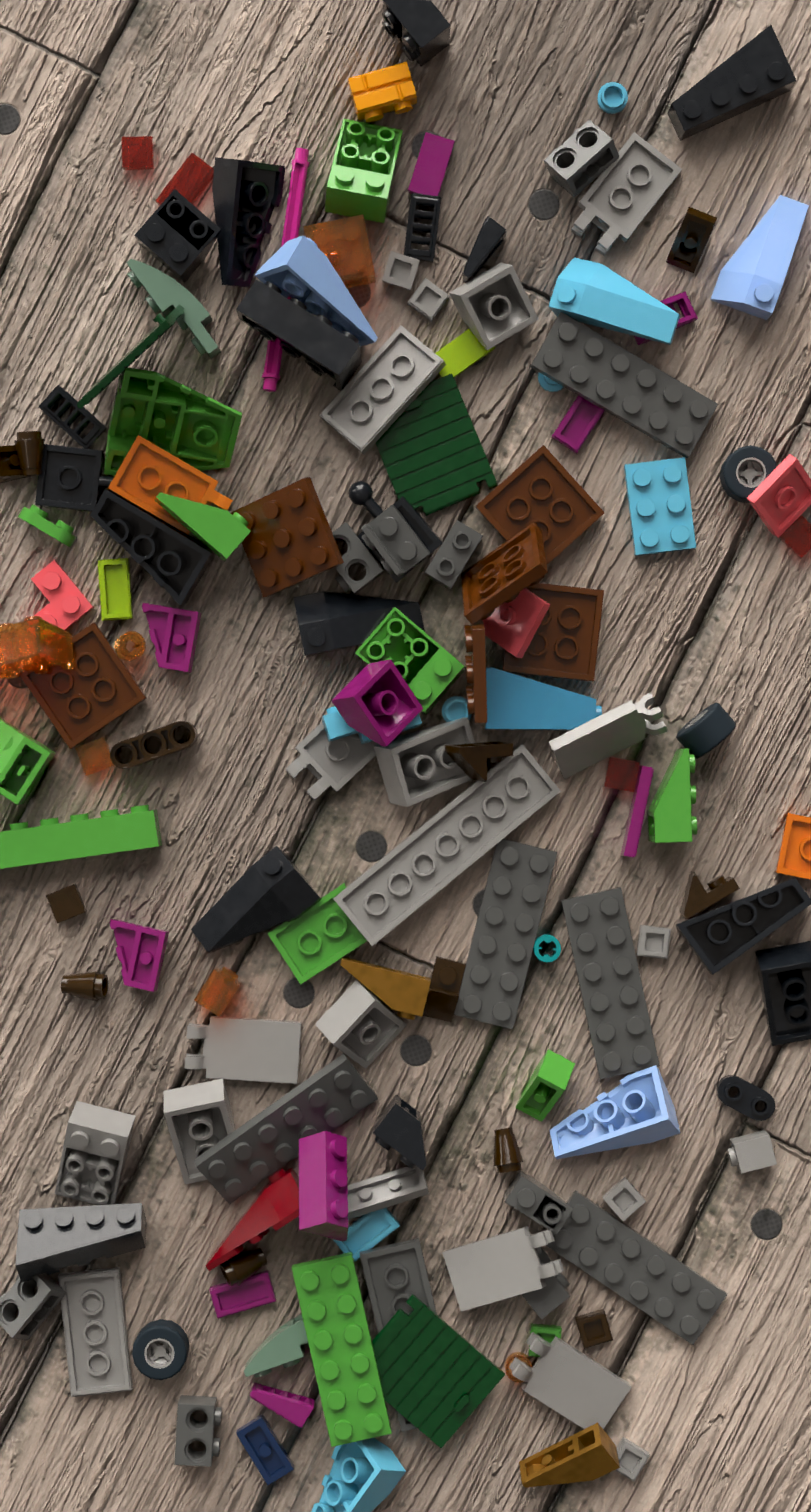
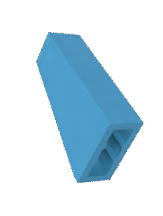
(533, 705)

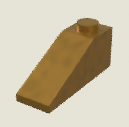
(396, 988)
(572, 1460)

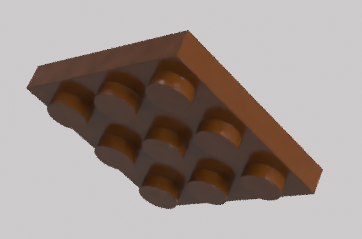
(545, 495)
(288, 538)
(503, 574)
(566, 637)
(476, 671)
(88, 695)

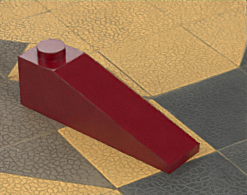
(272, 1207)

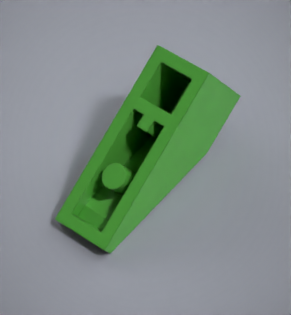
(211, 525)

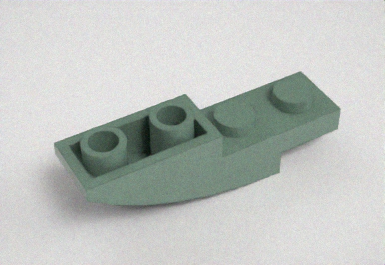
(166, 295)
(281, 1347)

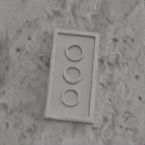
(382, 389)
(95, 1332)

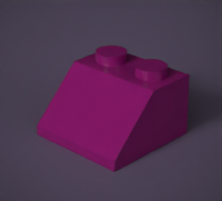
(378, 702)

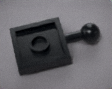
(71, 478)
(361, 494)

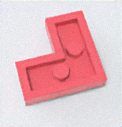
(65, 598)

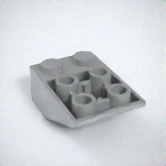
(94, 1154)

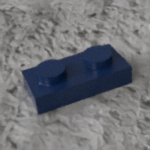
(265, 1449)

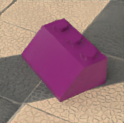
(323, 1185)

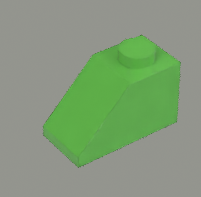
(545, 1085)

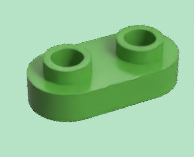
(60, 531)

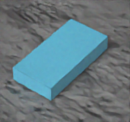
(368, 1232)

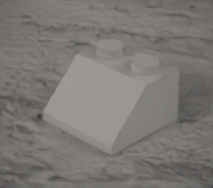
(494, 305)
(360, 1024)

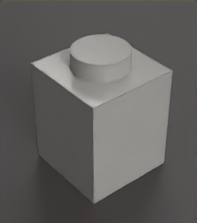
(751, 1152)

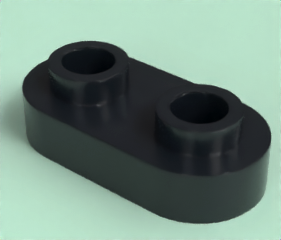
(746, 1098)

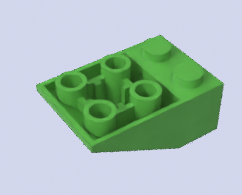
(363, 170)
(418, 657)
(21, 762)
(671, 807)

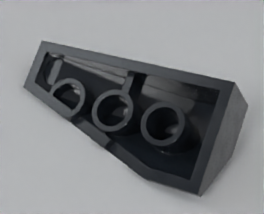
(243, 207)

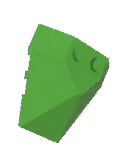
(171, 418)

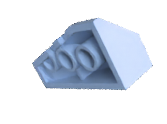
(759, 266)
(308, 275)
(627, 1116)

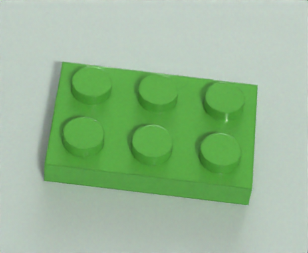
(316, 937)

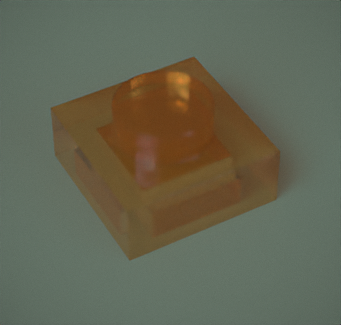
(94, 756)

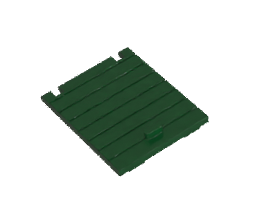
(132, 355)
(435, 450)
(429, 1368)

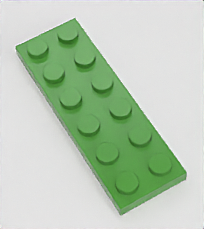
(341, 1349)

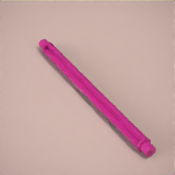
(291, 230)

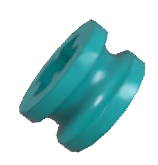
(545, 957)

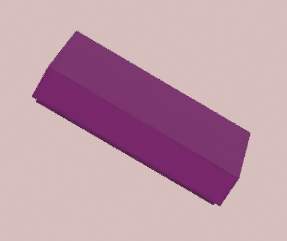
(431, 165)
(577, 424)
(250, 1294)

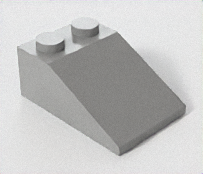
(417, 763)
(196, 1121)

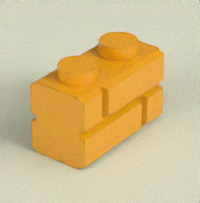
(383, 92)

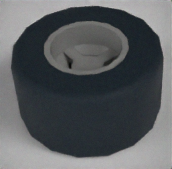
(746, 461)
(706, 730)
(156, 1360)

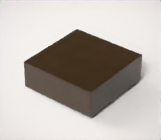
(66, 903)
(593, 1328)

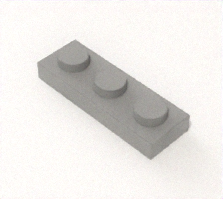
(386, 1190)

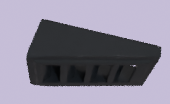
(425, 201)
(487, 242)
(51, 400)

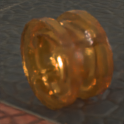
(139, 644)
(523, 1357)

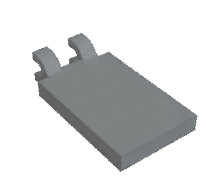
(626, 192)
(606, 735)
(331, 761)
(247, 1049)
(499, 1267)
(570, 1382)

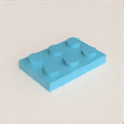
(659, 506)

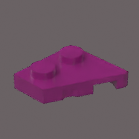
(174, 635)
(140, 952)

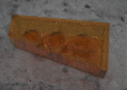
(33, 647)

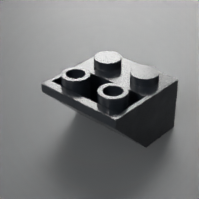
(418, 27)
(178, 235)
(401, 1129)

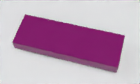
(637, 811)

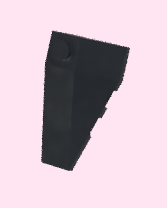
(344, 620)
(262, 898)

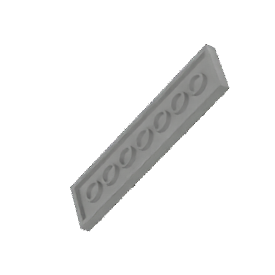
(446, 845)

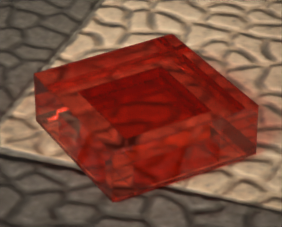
(137, 153)
(798, 537)
(621, 774)

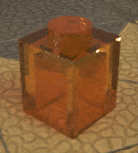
(218, 990)

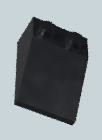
(786, 991)

